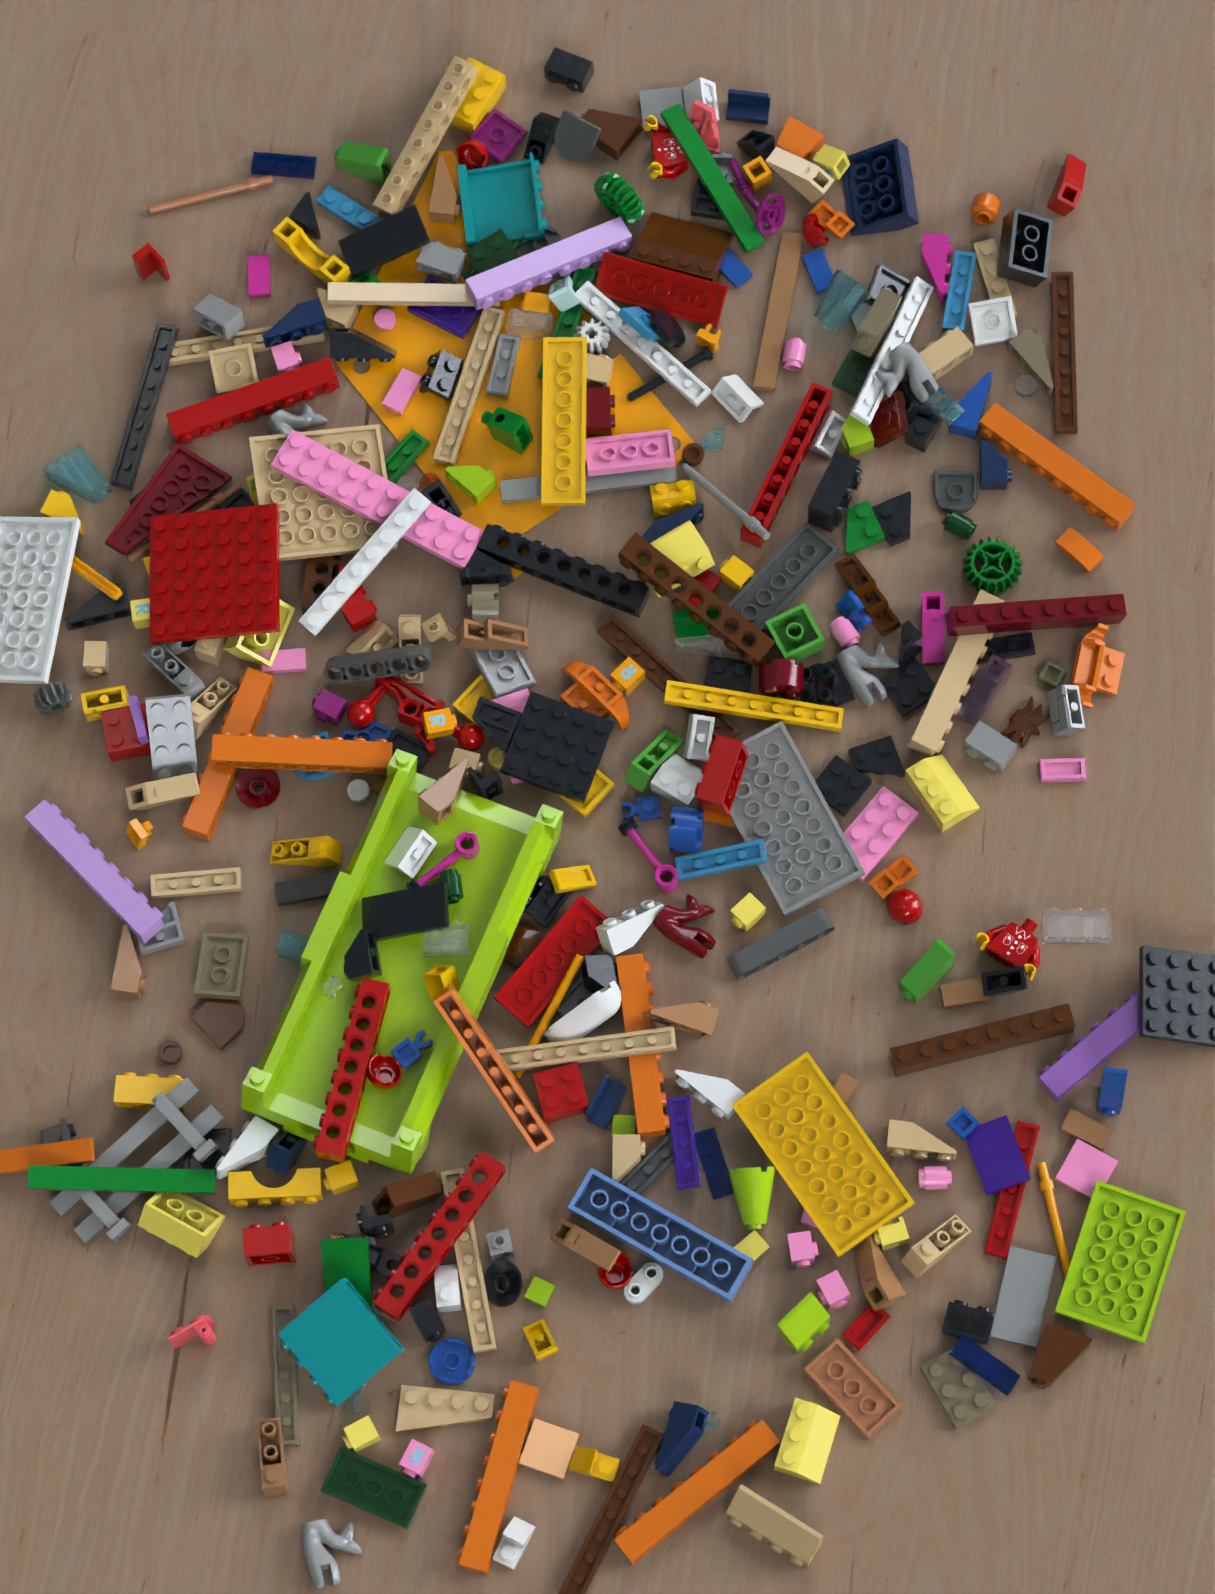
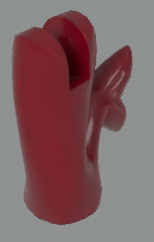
(689, 938)

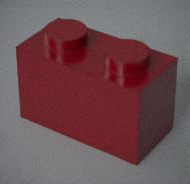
(598, 412)

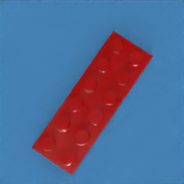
(661, 288)
(542, 972)

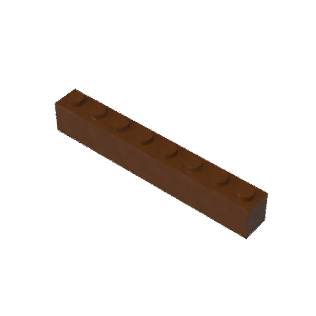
(982, 1040)

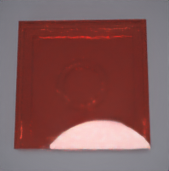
(889, 420)

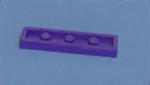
(683, 1143)

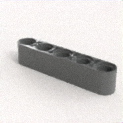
(371, 671)
(780, 944)

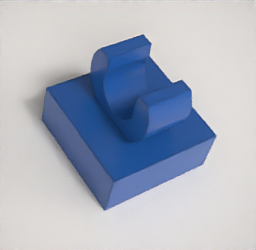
(962, 1123)

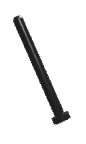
(705, 354)

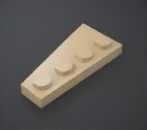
(436, 1407)

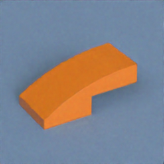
(834, 222)
(1078, 548)
(894, 876)

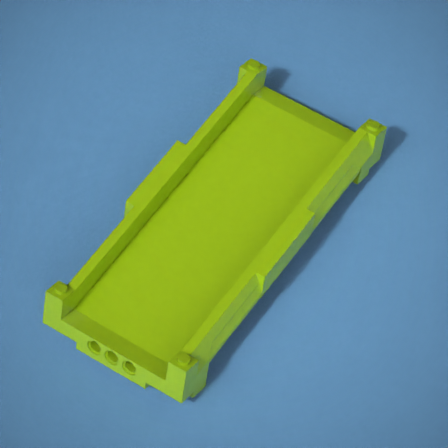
(304, 1047)

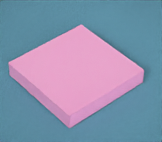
(1084, 1167)

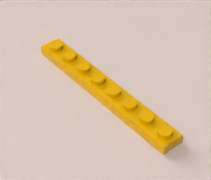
(753, 706)

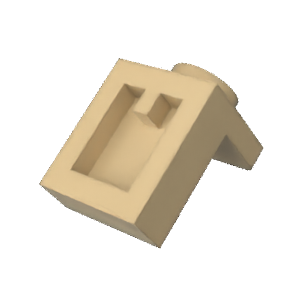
(438, 627)

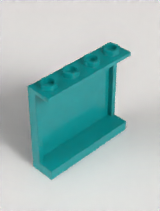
(502, 198)
(340, 1342)

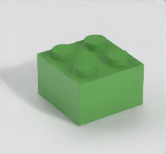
(795, 634)

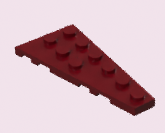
(173, 489)

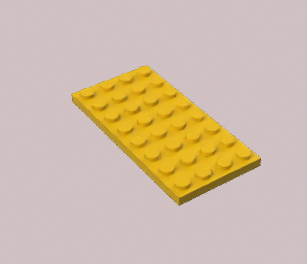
(823, 1154)

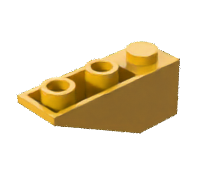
(310, 851)

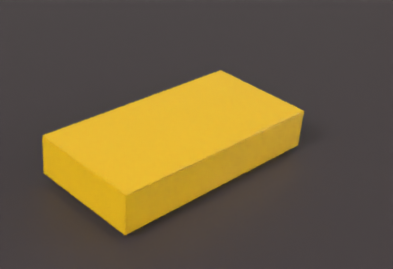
(572, 878)

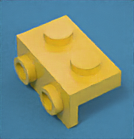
(672, 497)

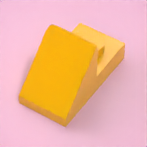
(540, 1340)
(594, 1464)

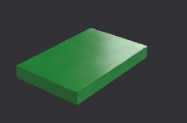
(349, 1260)

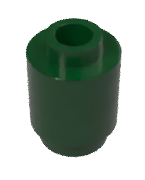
(959, 525)
(454, 882)

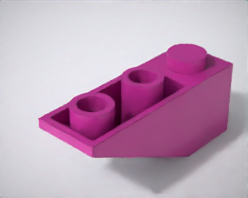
(934, 261)
(933, 627)

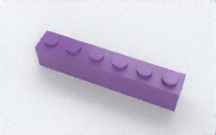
(1091, 1051)

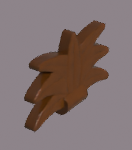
(1025, 723)

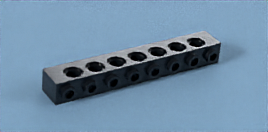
(631, 604)

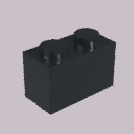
(568, 70)

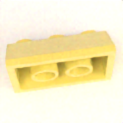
(685, 549)
(250, 646)
(940, 791)
(181, 1221)
(807, 1441)

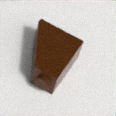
(616, 131)
(407, 1195)
(1056, 1354)

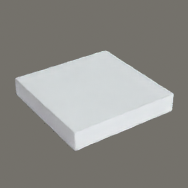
(993, 321)

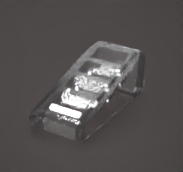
(699, 645)

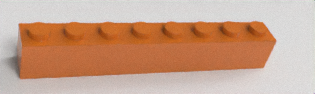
(1056, 467)
(301, 753)
(217, 782)
(493, 1068)
(643, 1068)
(498, 1477)
(696, 1492)

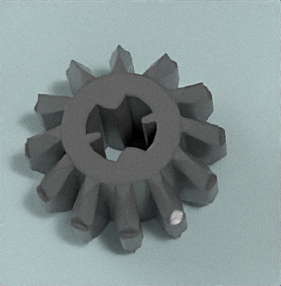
(53, 698)

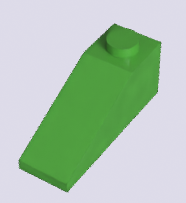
(651, 759)

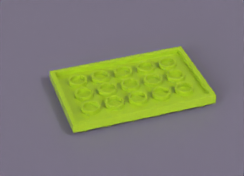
(1120, 1262)

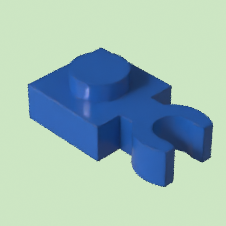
(851, 609)
(646, 808)
(409, 1052)

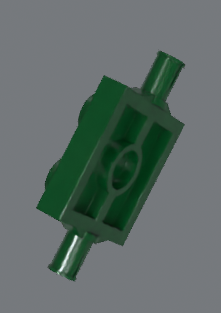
(492, 252)

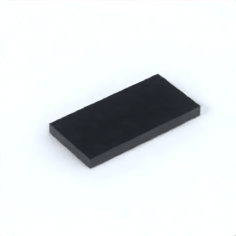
(384, 241)
(407, 911)

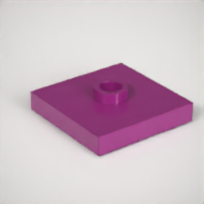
(499, 135)

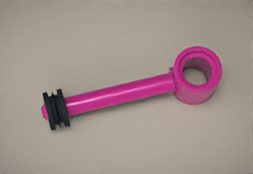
(629, 828)
(450, 859)

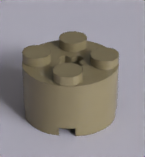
(483, 602)

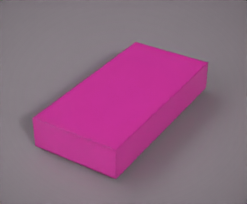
(259, 276)

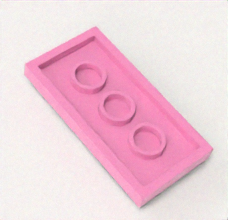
(629, 452)
(879, 828)

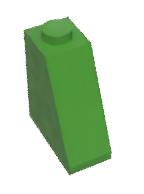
(364, 161)
(927, 971)

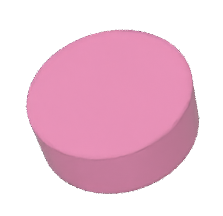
(385, 319)

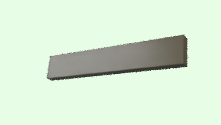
(285, 1377)

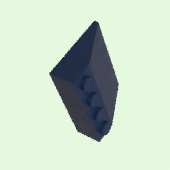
(880, 189)

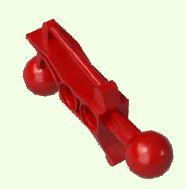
(362, 713)

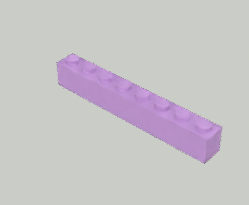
(548, 263)
(95, 871)

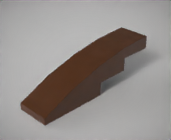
(865, 588)

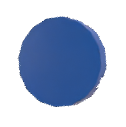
(452, 1361)

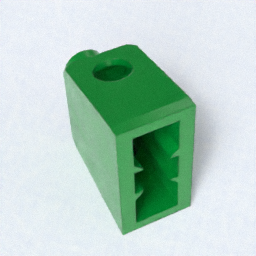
(508, 429)

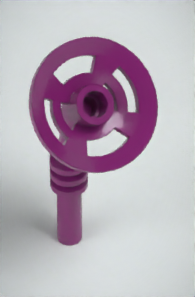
(764, 211)

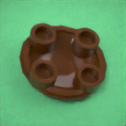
(522, 944)

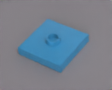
(640, 321)

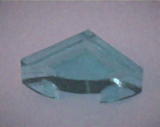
(714, 440)

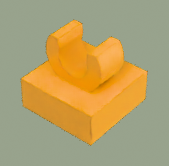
(704, 338)
(139, 832)

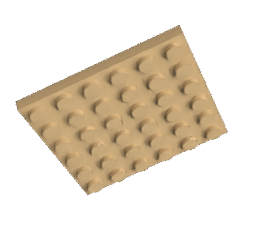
(307, 520)

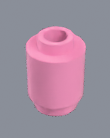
(794, 354)
(844, 632)
(934, 1177)

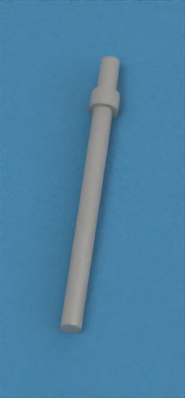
(750, 522)

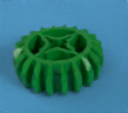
(619, 198)
(983, 552)

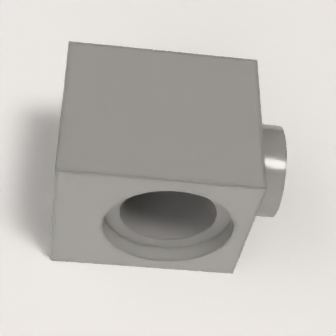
(500, 1245)

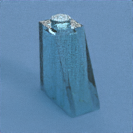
(839, 302)
(78, 475)

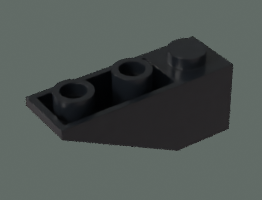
(353, 344)

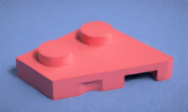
(704, 121)

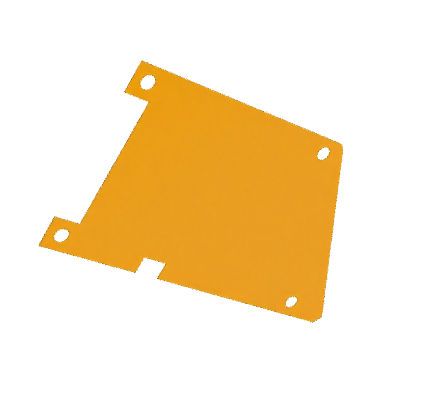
(427, 412)

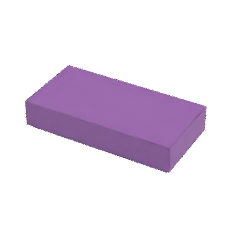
(138, 719)

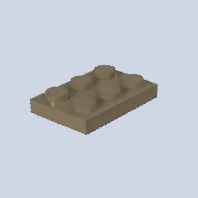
(221, 966)
(958, 1389)

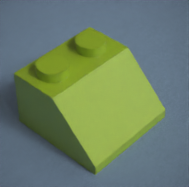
(803, 1323)

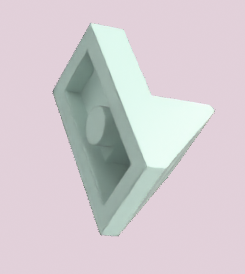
(562, 294)

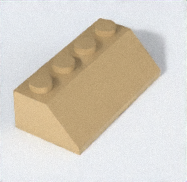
(774, 1526)

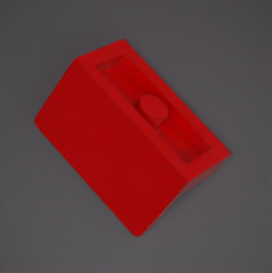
(148, 261)

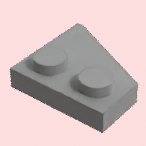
(168, 936)

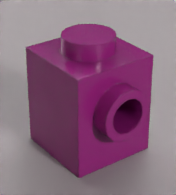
(329, 707)

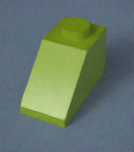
(856, 437)
(472, 481)

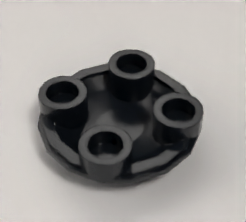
(819, 684)

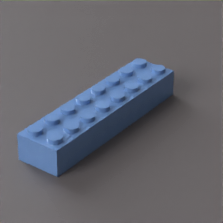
(660, 1235)

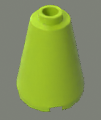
(753, 1194)

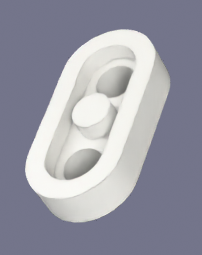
(644, 1283)

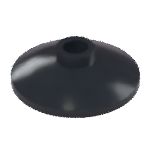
(496, 1283)

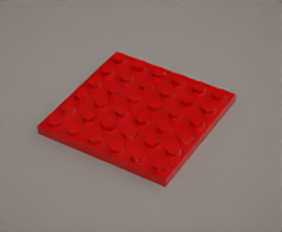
(214, 574)

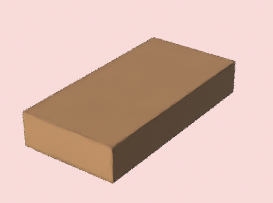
(962, 993)
(1086, 1129)

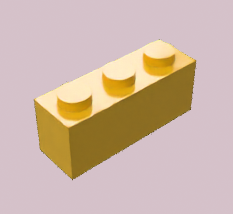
(138, 1091)

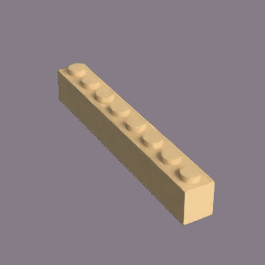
(950, 686)

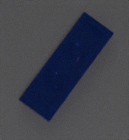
(284, 165)
(713, 1163)
(984, 1364)

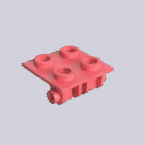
(200, 1326)

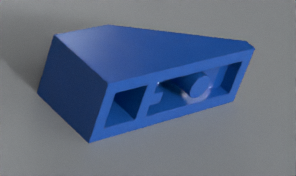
(973, 404)
(1111, 1091)

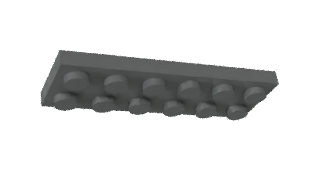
(784, 577)

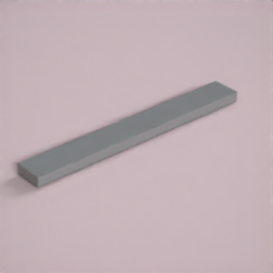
(530, 488)

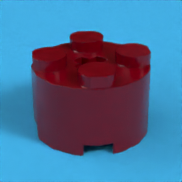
(781, 678)

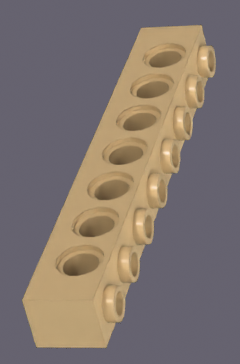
(426, 137)

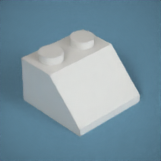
(677, 781)

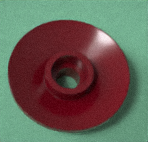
(254, 778)

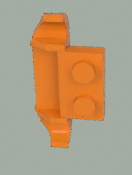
(1096, 666)
(594, 693)

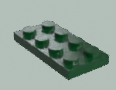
(373, 1487)

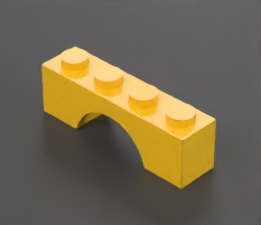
(299, 246)
(304, 1186)

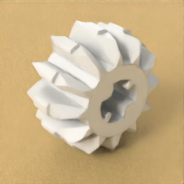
(597, 330)

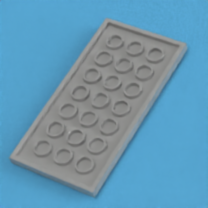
(787, 811)

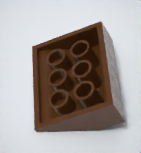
(683, 246)

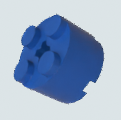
(686, 829)

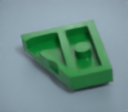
(862, 528)

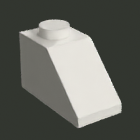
(447, 1288)

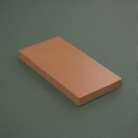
(852, 1388)

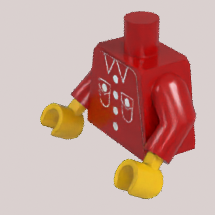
(667, 155)
(1012, 945)

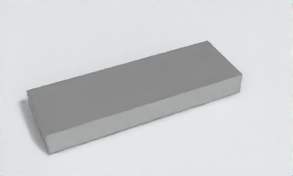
(503, 366)

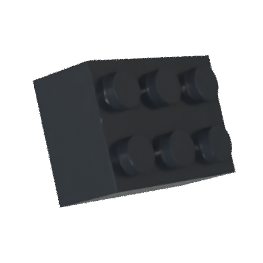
(1025, 247)
(834, 492)

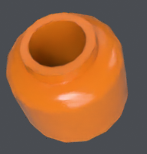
(985, 208)

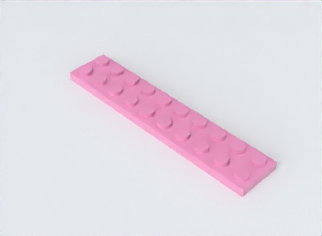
(373, 497)

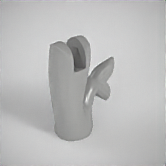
(903, 358)
(284, 422)
(861, 681)
(316, 1555)

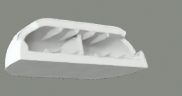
(586, 1015)

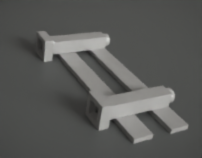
(190, 1136)

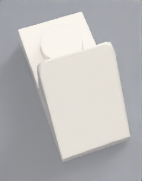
(513, 1543)

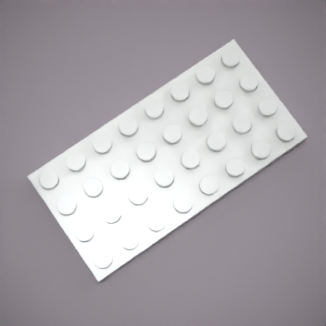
(33, 590)

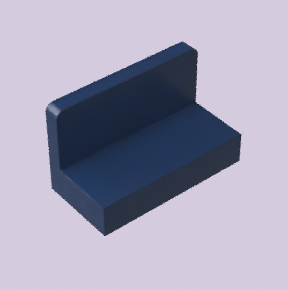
(748, 106)
(605, 1102)

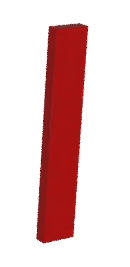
(1010, 1199)

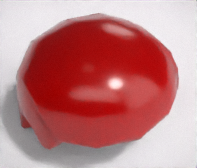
(472, 154)
(813, 231)
(904, 906)
(384, 1071)
(618, 1275)

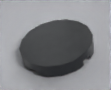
(668, 328)

